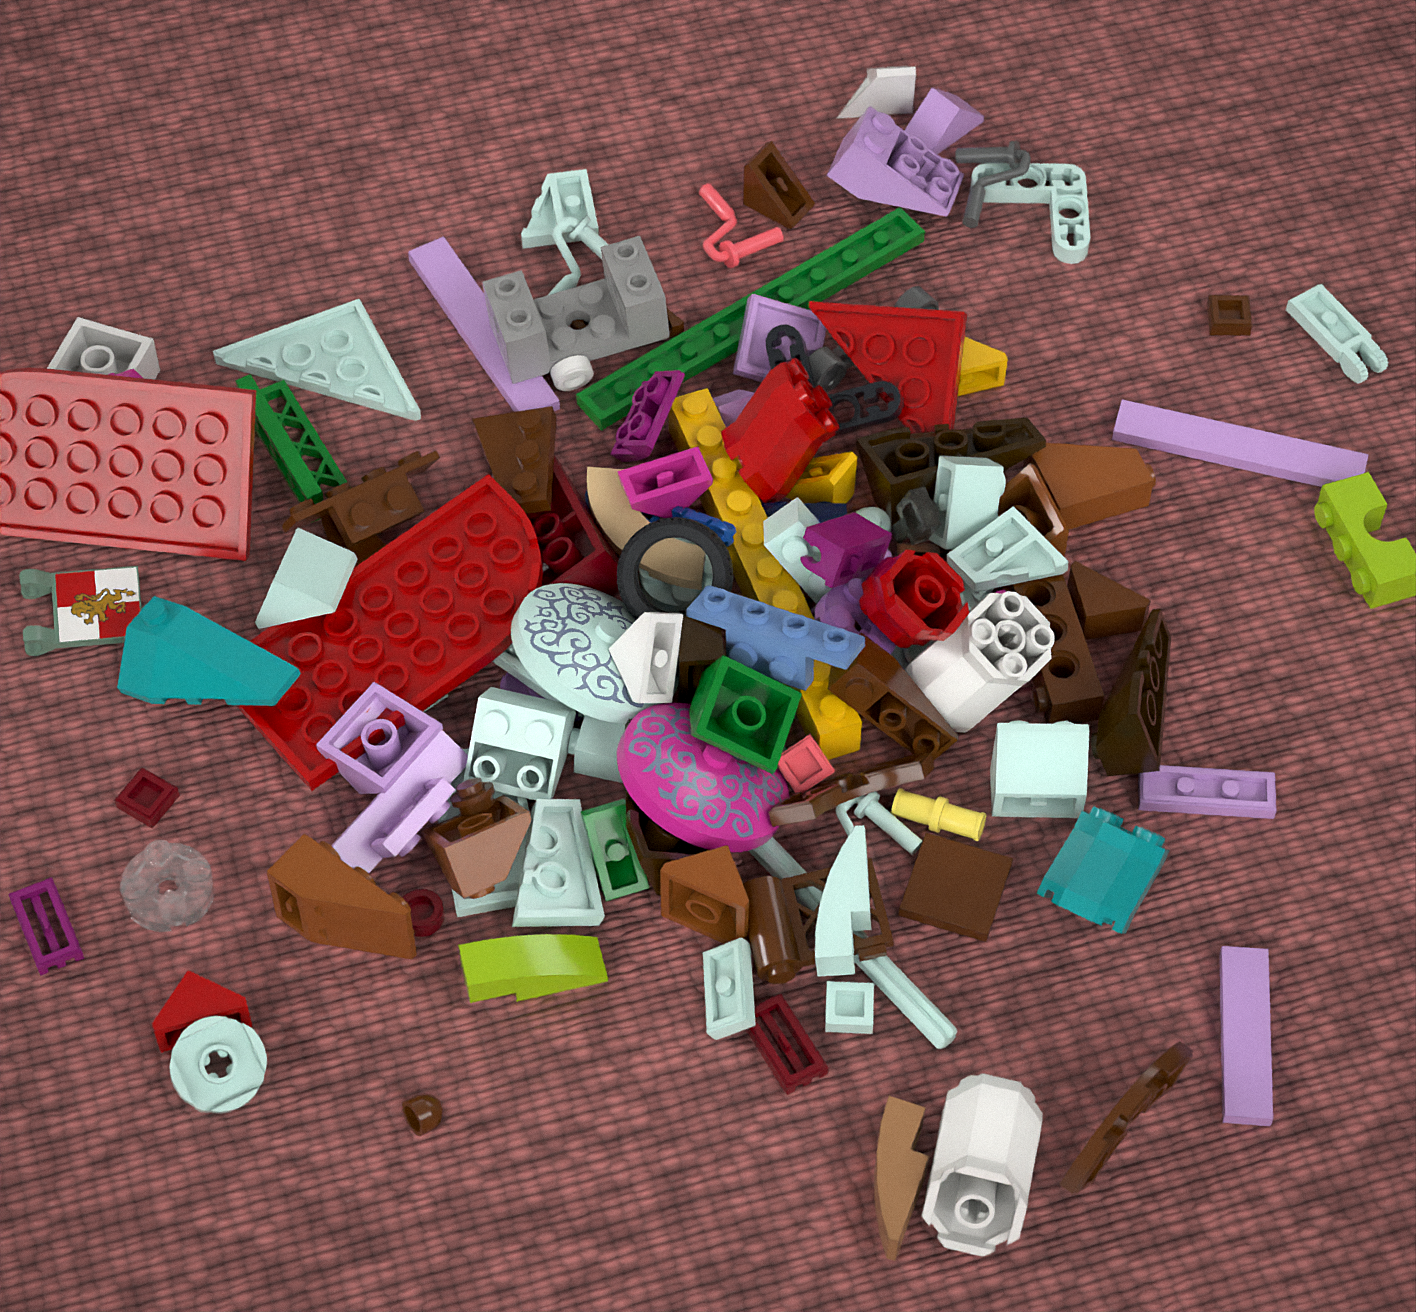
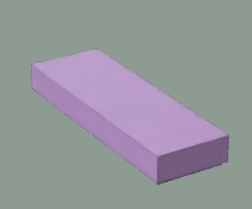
(1208, 791)

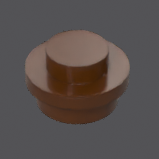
(473, 796)

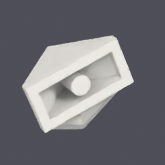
(885, 90)
(649, 656)

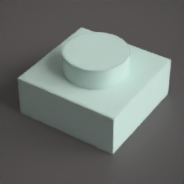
(849, 1007)

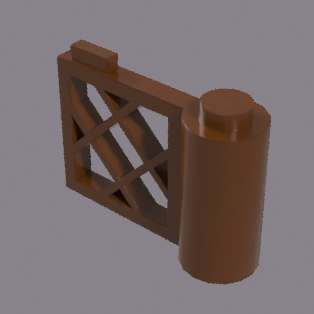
(777, 928)

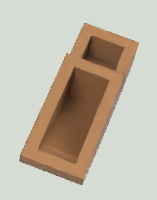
(898, 1171)

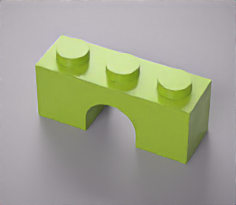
(1378, 568)

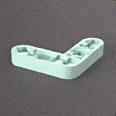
(1056, 194)

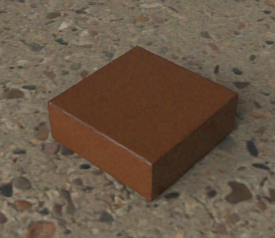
(1229, 315)

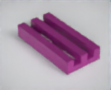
(57, 955)

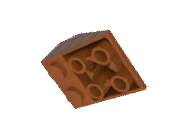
(338, 903)

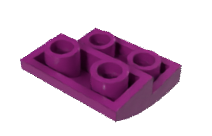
(647, 416)

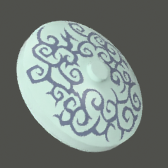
(565, 644)

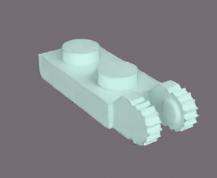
(1337, 332)

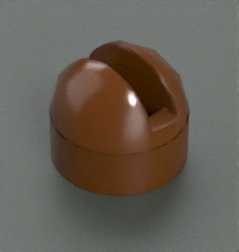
(422, 1113)

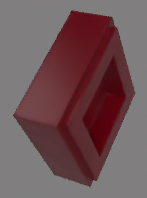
(147, 797)

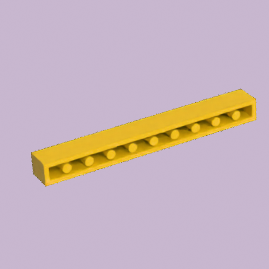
(759, 574)

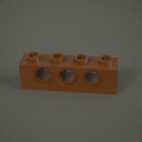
(1079, 694)

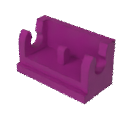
(848, 548)

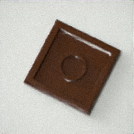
(955, 887)

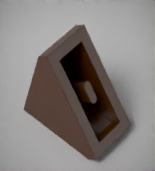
(774, 188)
(1105, 605)

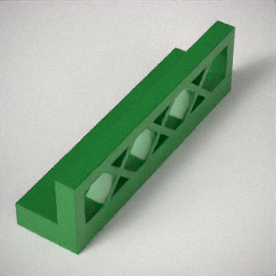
(287, 453)

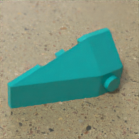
(191, 658)

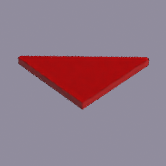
(907, 347)

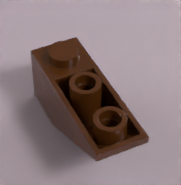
(891, 701)

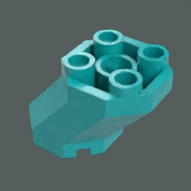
(1104, 869)

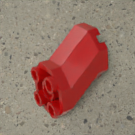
(780, 431)
(914, 598)

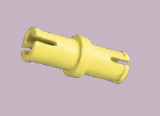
(938, 814)

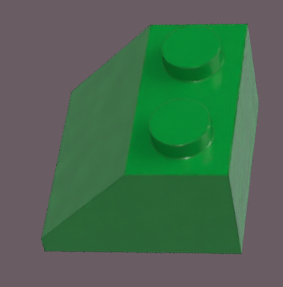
(743, 712)

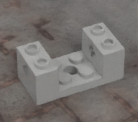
(621, 314)

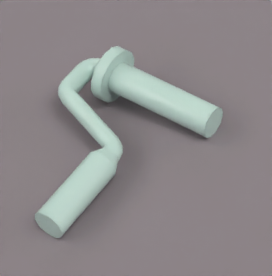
(587, 236)
(869, 806)

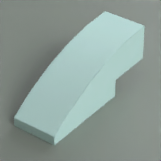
(843, 907)

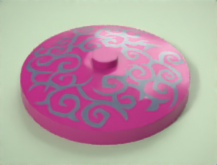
(694, 785)

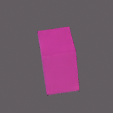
(666, 482)

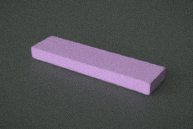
(1245, 1036)

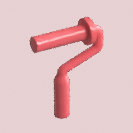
(729, 252)

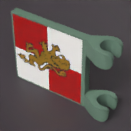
(87, 607)

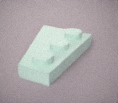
(557, 870)

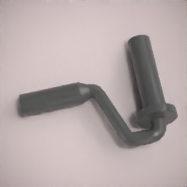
(1018, 160)

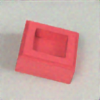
(804, 764)

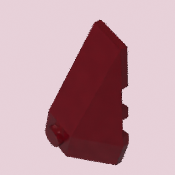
(571, 541)

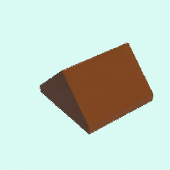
(1035, 503)
(706, 895)

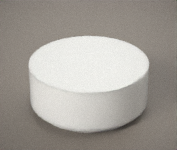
(572, 373)

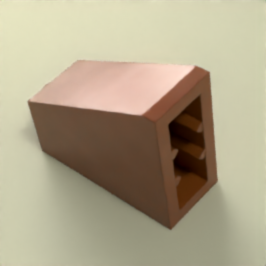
(1093, 480)

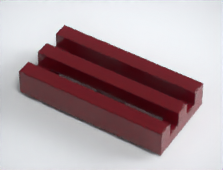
(802, 1075)

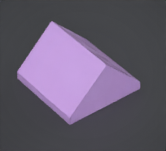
(390, 758)

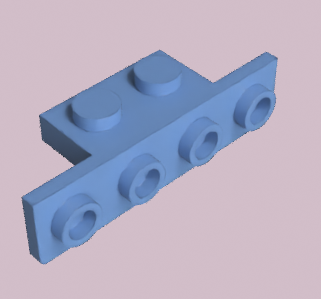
(773, 638)

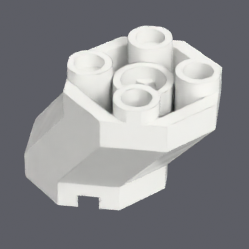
(984, 660)
(983, 1164)

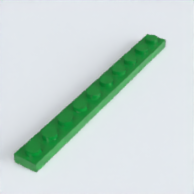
(720, 333)

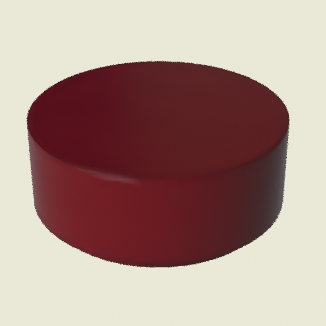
(426, 911)

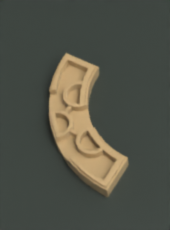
(666, 560)

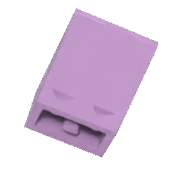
(893, 167)

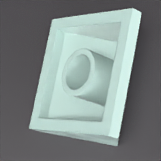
(307, 581)

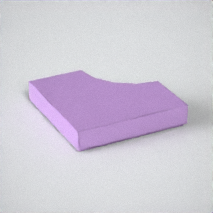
(759, 319)

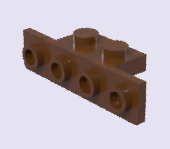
(370, 507)

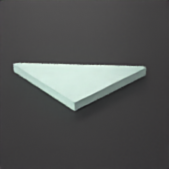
(329, 355)

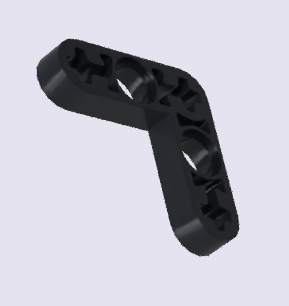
(869, 392)

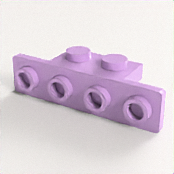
(395, 817)

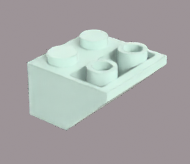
(519, 743)
(1039, 769)

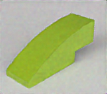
(530, 965)

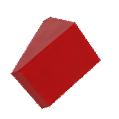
(194, 1000)

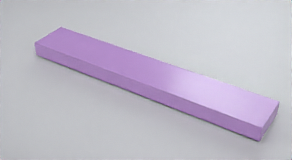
(467, 310)
(1235, 445)

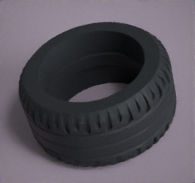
(662, 529)

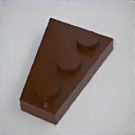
(521, 454)

